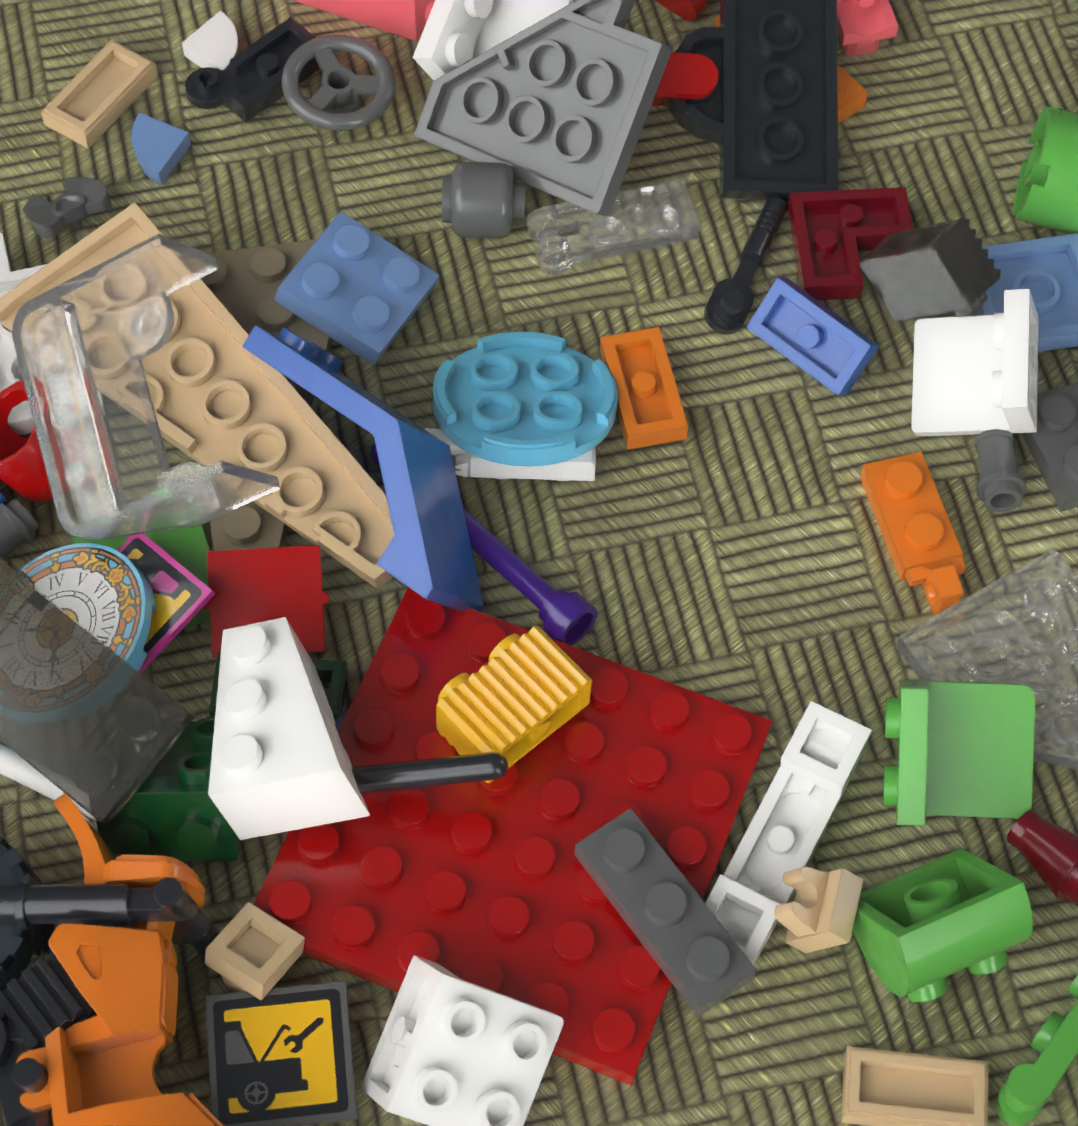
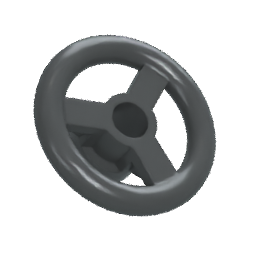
(339, 95)

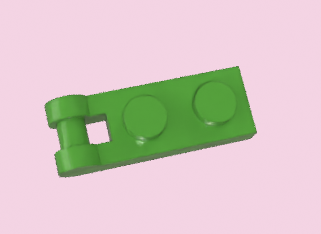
(1032, 1084)

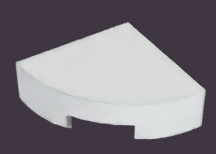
(213, 43)

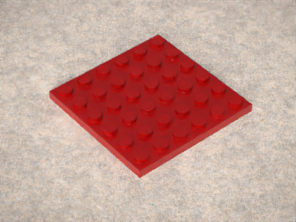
(491, 869)

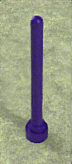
(564, 614)

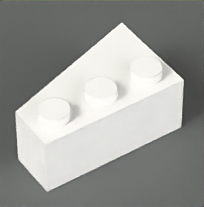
(276, 738)

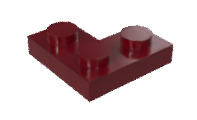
(831, 230)

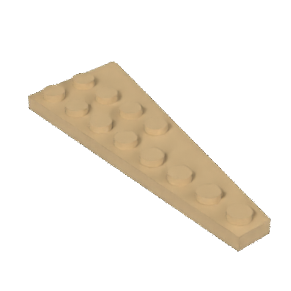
(237, 409)

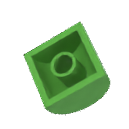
(940, 922)

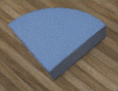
(158, 146)

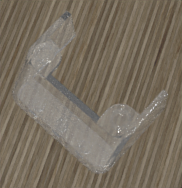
(93, 403)

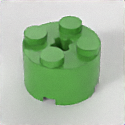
(1049, 180)

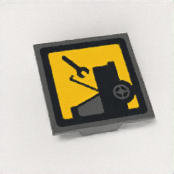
(281, 1056)

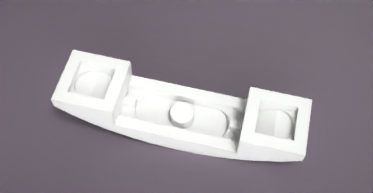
(787, 825)

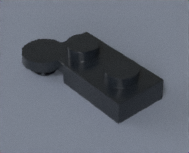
(253, 74)

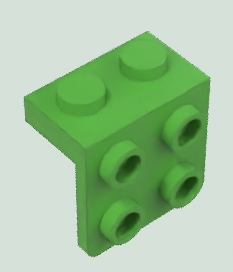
(960, 750)

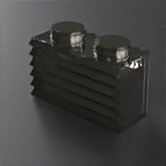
(931, 271)

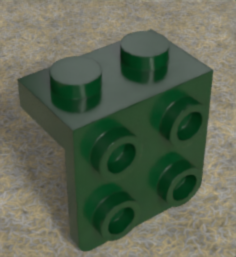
(173, 808)

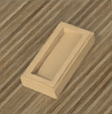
(99, 94)
(913, 1089)

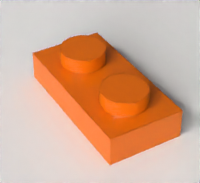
(647, 391)

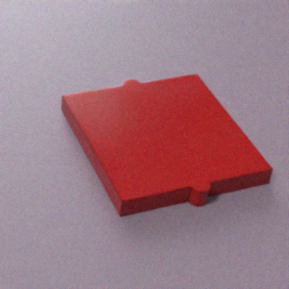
(267, 586)

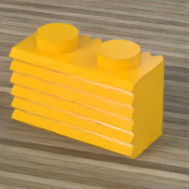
(514, 699)

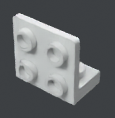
(470, 27)
(977, 371)
(459, 1052)

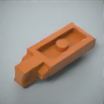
(916, 527)

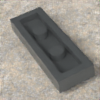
(665, 912)

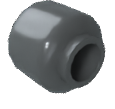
(482, 200)

